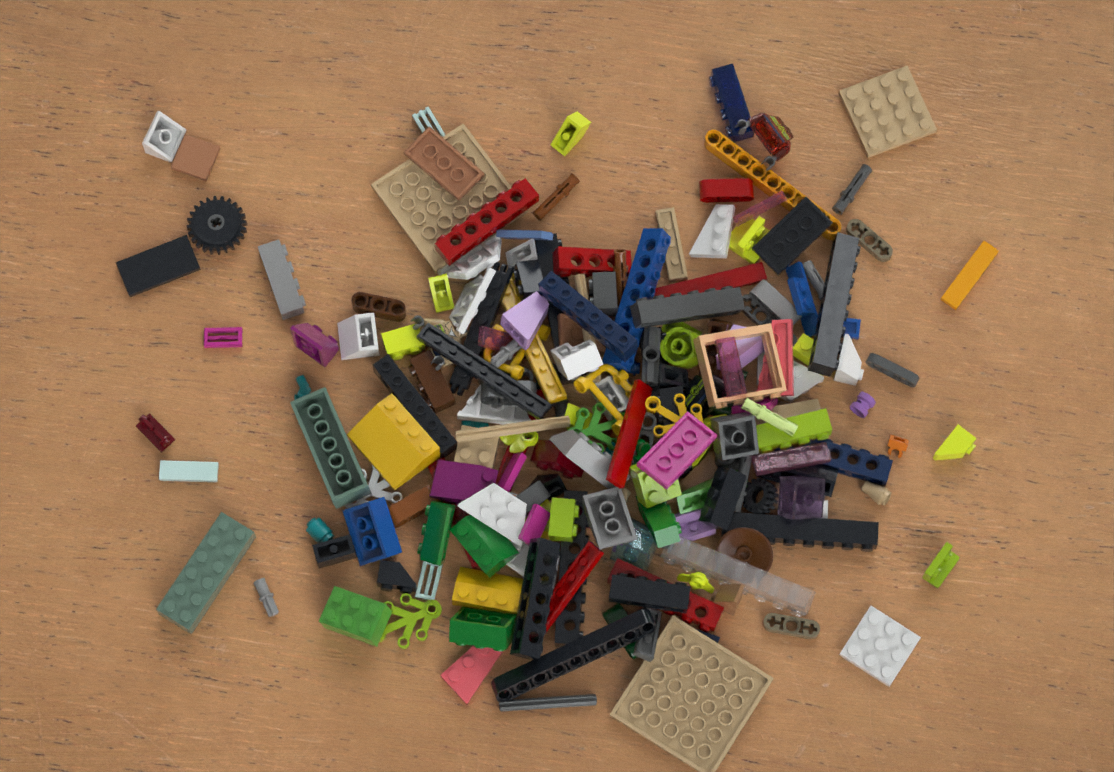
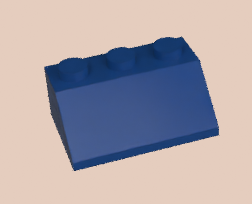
(372, 531)

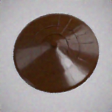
(747, 546)

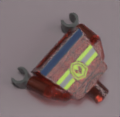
(771, 133)

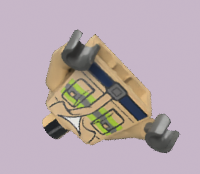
(444, 326)

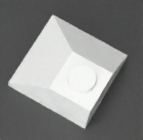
(849, 366)

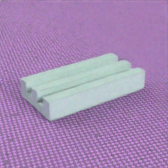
(422, 114)
(425, 596)

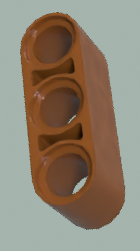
(411, 506)

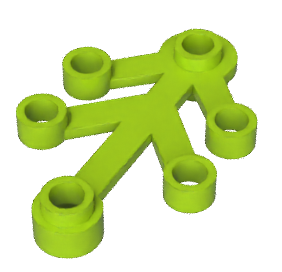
(409, 619)

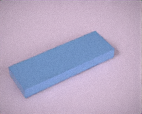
(524, 234)

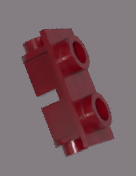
(155, 432)

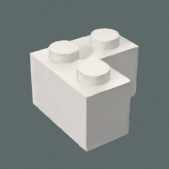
(577, 359)

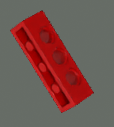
(563, 266)

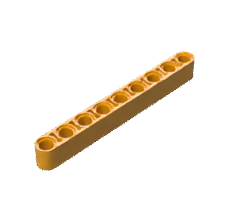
(760, 181)

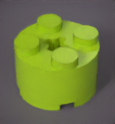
(679, 347)

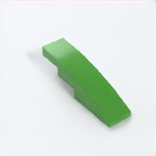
(694, 497)

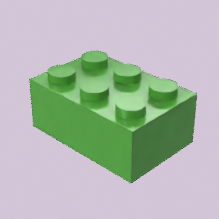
(355, 616)

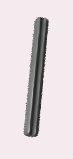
(548, 702)

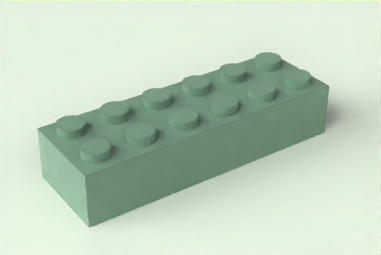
(330, 448)
(206, 573)

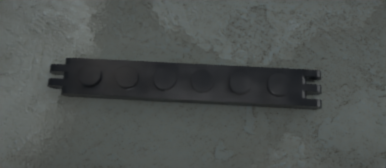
(485, 317)

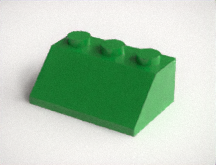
(436, 532)
(484, 544)
(482, 628)

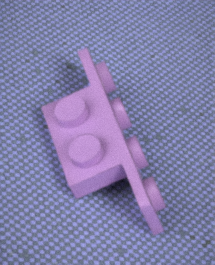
(691, 527)

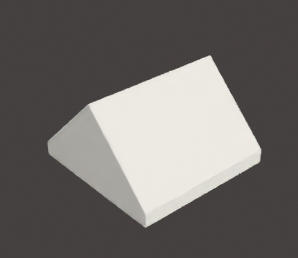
(163, 137)

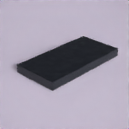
(792, 235)
(158, 266)

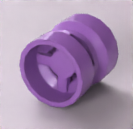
(862, 405)

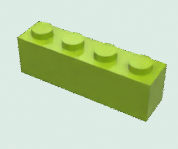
(810, 427)

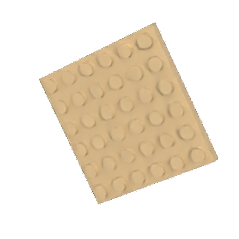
(428, 209)
(691, 697)

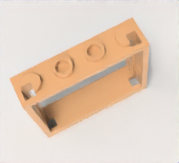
(772, 357)

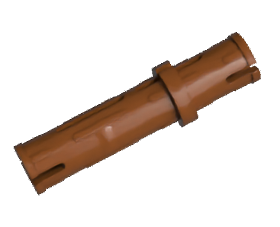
(561, 192)
(620, 269)

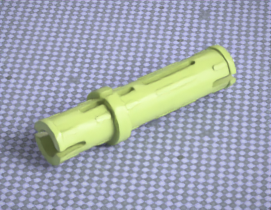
(772, 418)

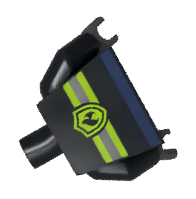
(697, 394)

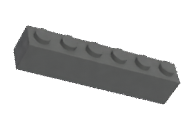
(687, 307)

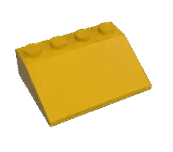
(394, 442)

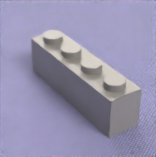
(281, 279)

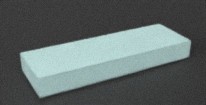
(188, 471)

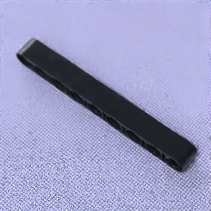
(573, 655)

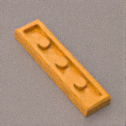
(969, 275)

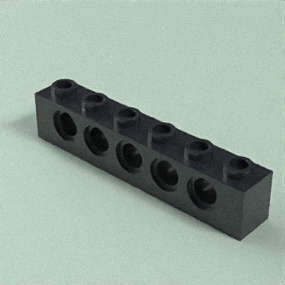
(413, 402)
(528, 607)

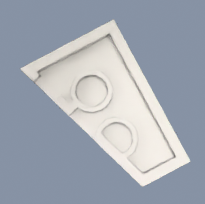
(716, 234)

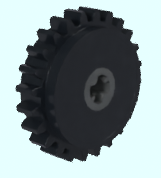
(212, 213)

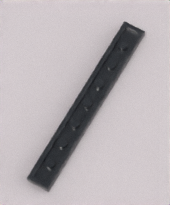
(484, 371)

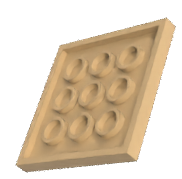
(887, 111)

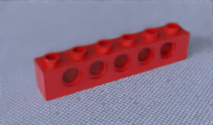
(452, 253)
(696, 602)

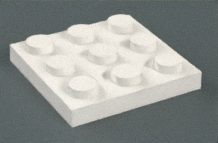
(879, 646)

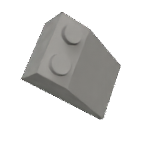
(609, 518)

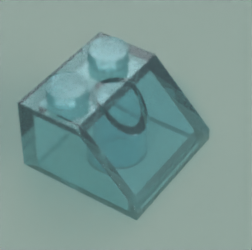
(636, 552)

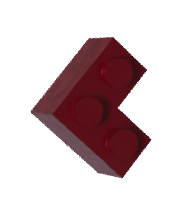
(548, 456)

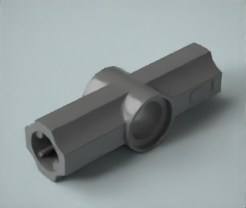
(650, 367)

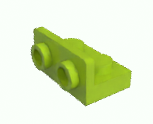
(941, 566)

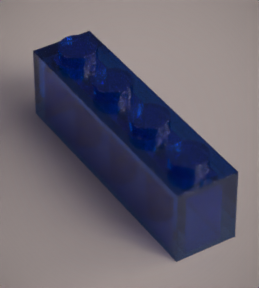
(731, 101)

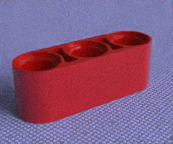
(726, 190)

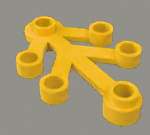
(670, 415)

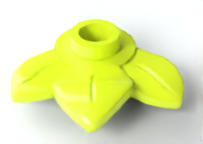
(518, 442)
(697, 581)

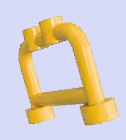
(514, 369)
(582, 384)

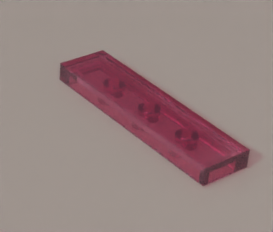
(791, 458)

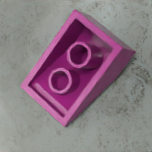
(314, 343)
(459, 481)

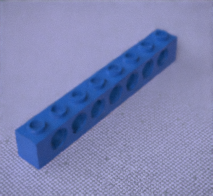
(640, 283)

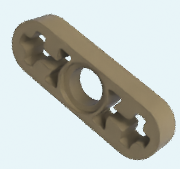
(870, 248)
(805, 633)

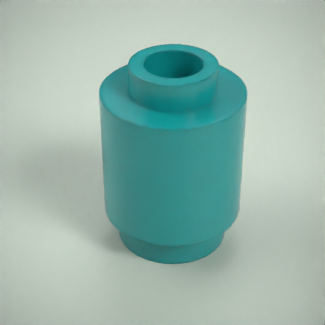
(319, 530)

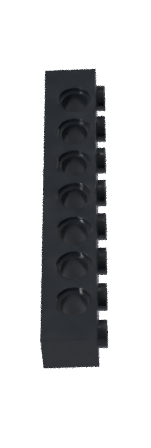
(577, 617)

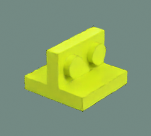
(746, 236)

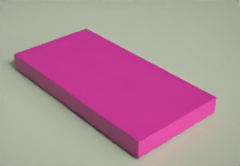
(676, 450)

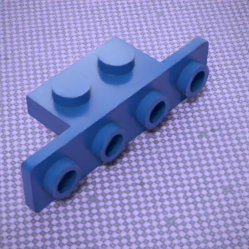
(802, 297)

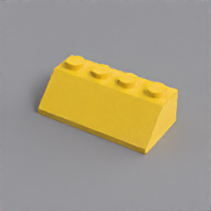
(479, 591)

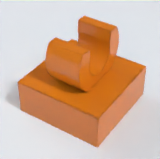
(897, 443)

